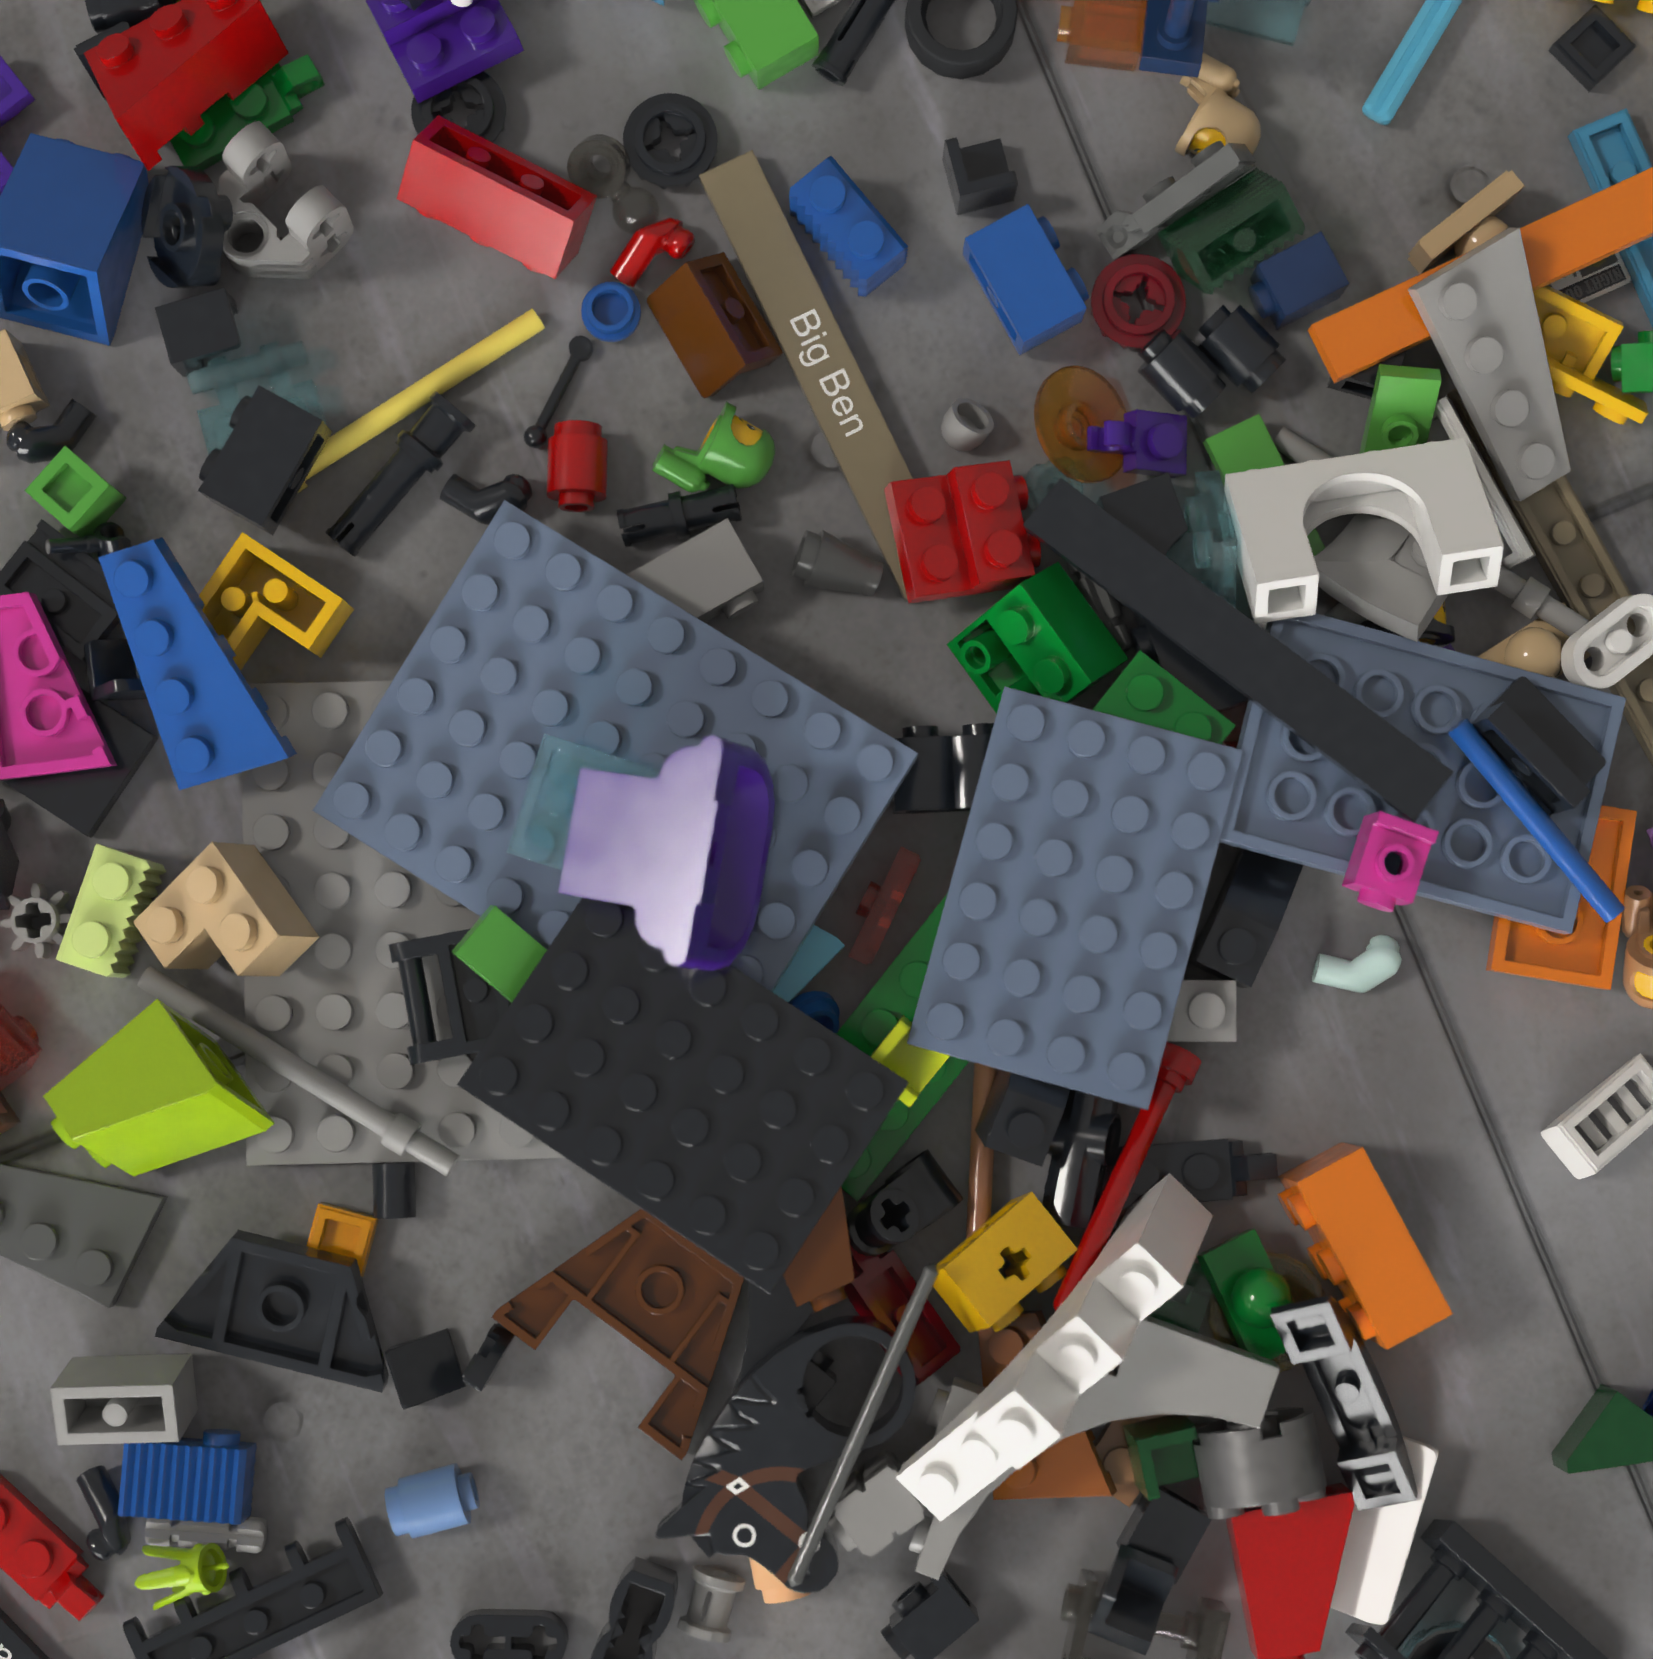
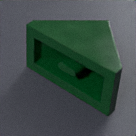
(1606, 1435)

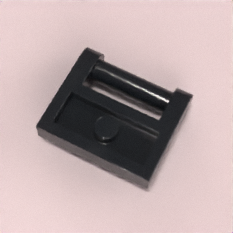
(471, 1002)

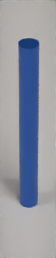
(1536, 820)

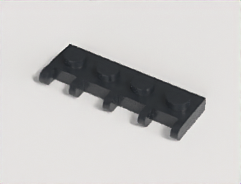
(269, 1612)

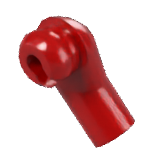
(648, 242)

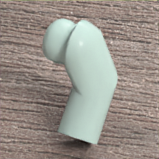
(1364, 972)

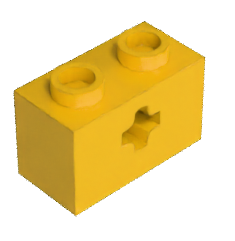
(970, 1273)

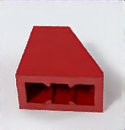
(1290, 1572)

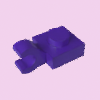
(1148, 441)

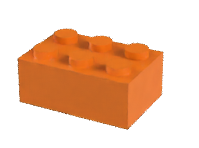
(1362, 1245)

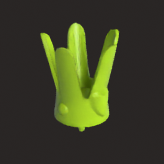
(199, 1570)

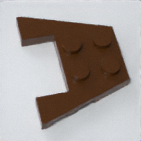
(655, 1294)

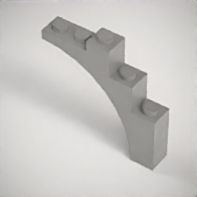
(1161, 1374)

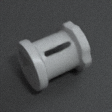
(711, 1603)

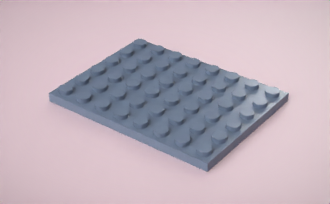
(581, 652)

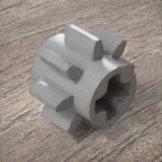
(32, 907)

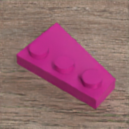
(42, 707)

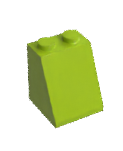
(155, 1096)

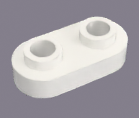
(1610, 643)

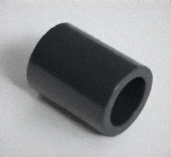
(394, 1190)

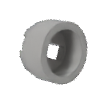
(966, 425)

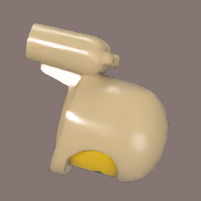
(1218, 113)

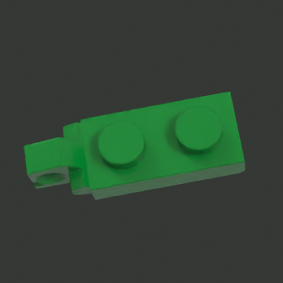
(269, 100)

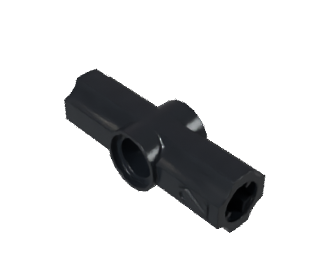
(1079, 1156)

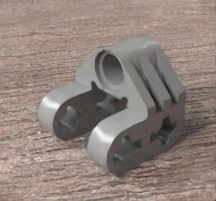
(316, 222)

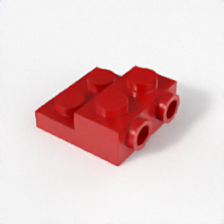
(962, 532)

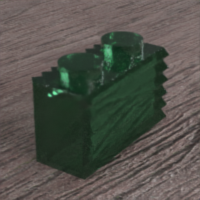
(1231, 231)

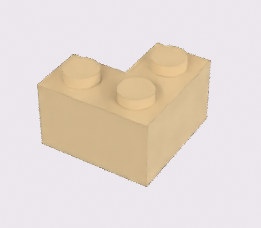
(227, 907)

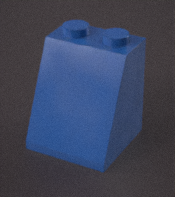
(69, 237)

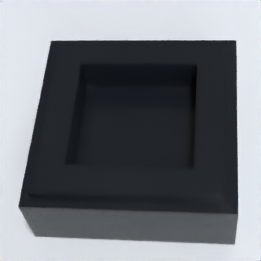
(1592, 48)

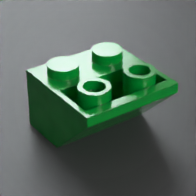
(1038, 642)

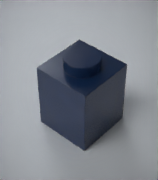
(1297, 281)

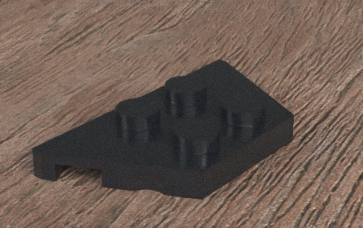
(283, 1310)

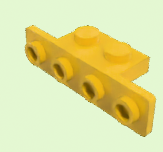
(1576, 346)

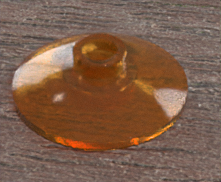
(1062, 412)

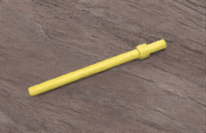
(419, 393)

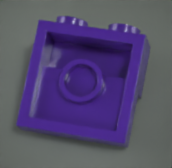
(444, 42)

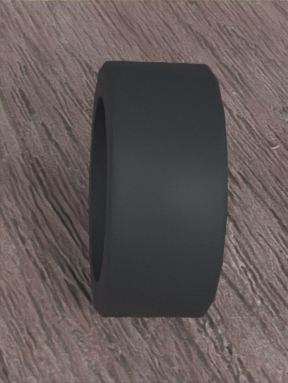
(954, 62)

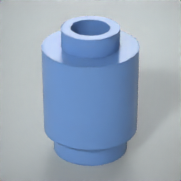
(431, 1501)

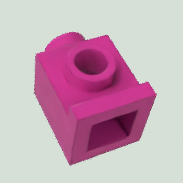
(1366, 869)

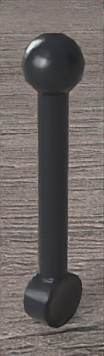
(580, 350)

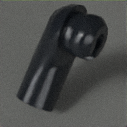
(45, 442)

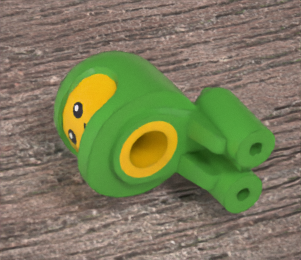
(730, 452)

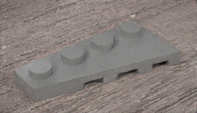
(1495, 353)

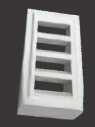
(1578, 1139)

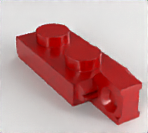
(42, 1556)

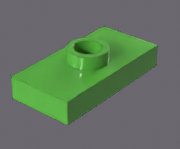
(1401, 407)

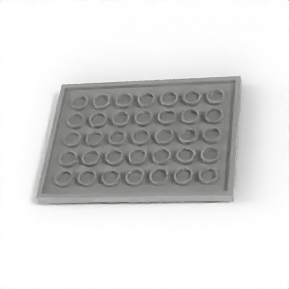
(344, 995)

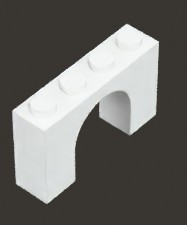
(1422, 487)

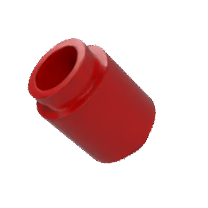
(577, 465)

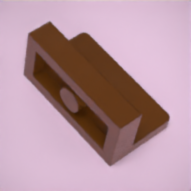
(712, 323)

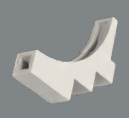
(1072, 1351)

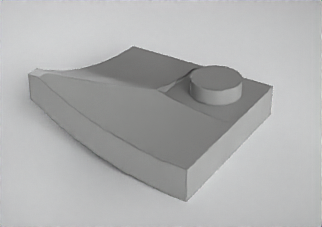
(1380, 575)

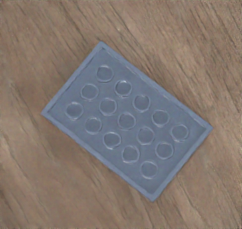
(1484, 859)
(1075, 898)

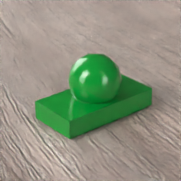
(1247, 1291)

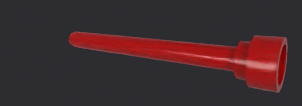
(1175, 1071)

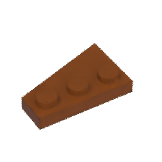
(1063, 1469)

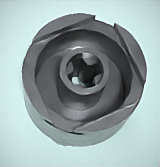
(1261, 1465)

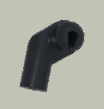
(485, 502)
(103, 1500)

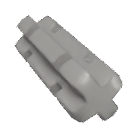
(247, 1537)

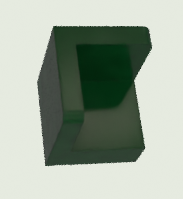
(1161, 1452)

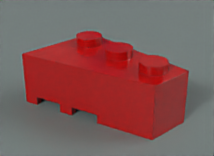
(180, 64)

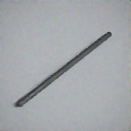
(862, 1425)

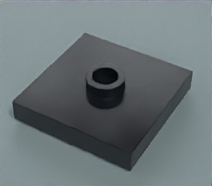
(88, 795)

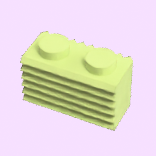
(110, 898)

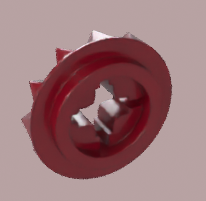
(1122, 279)

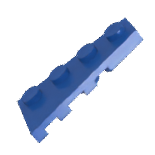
(193, 686)

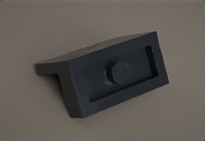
(1540, 745)

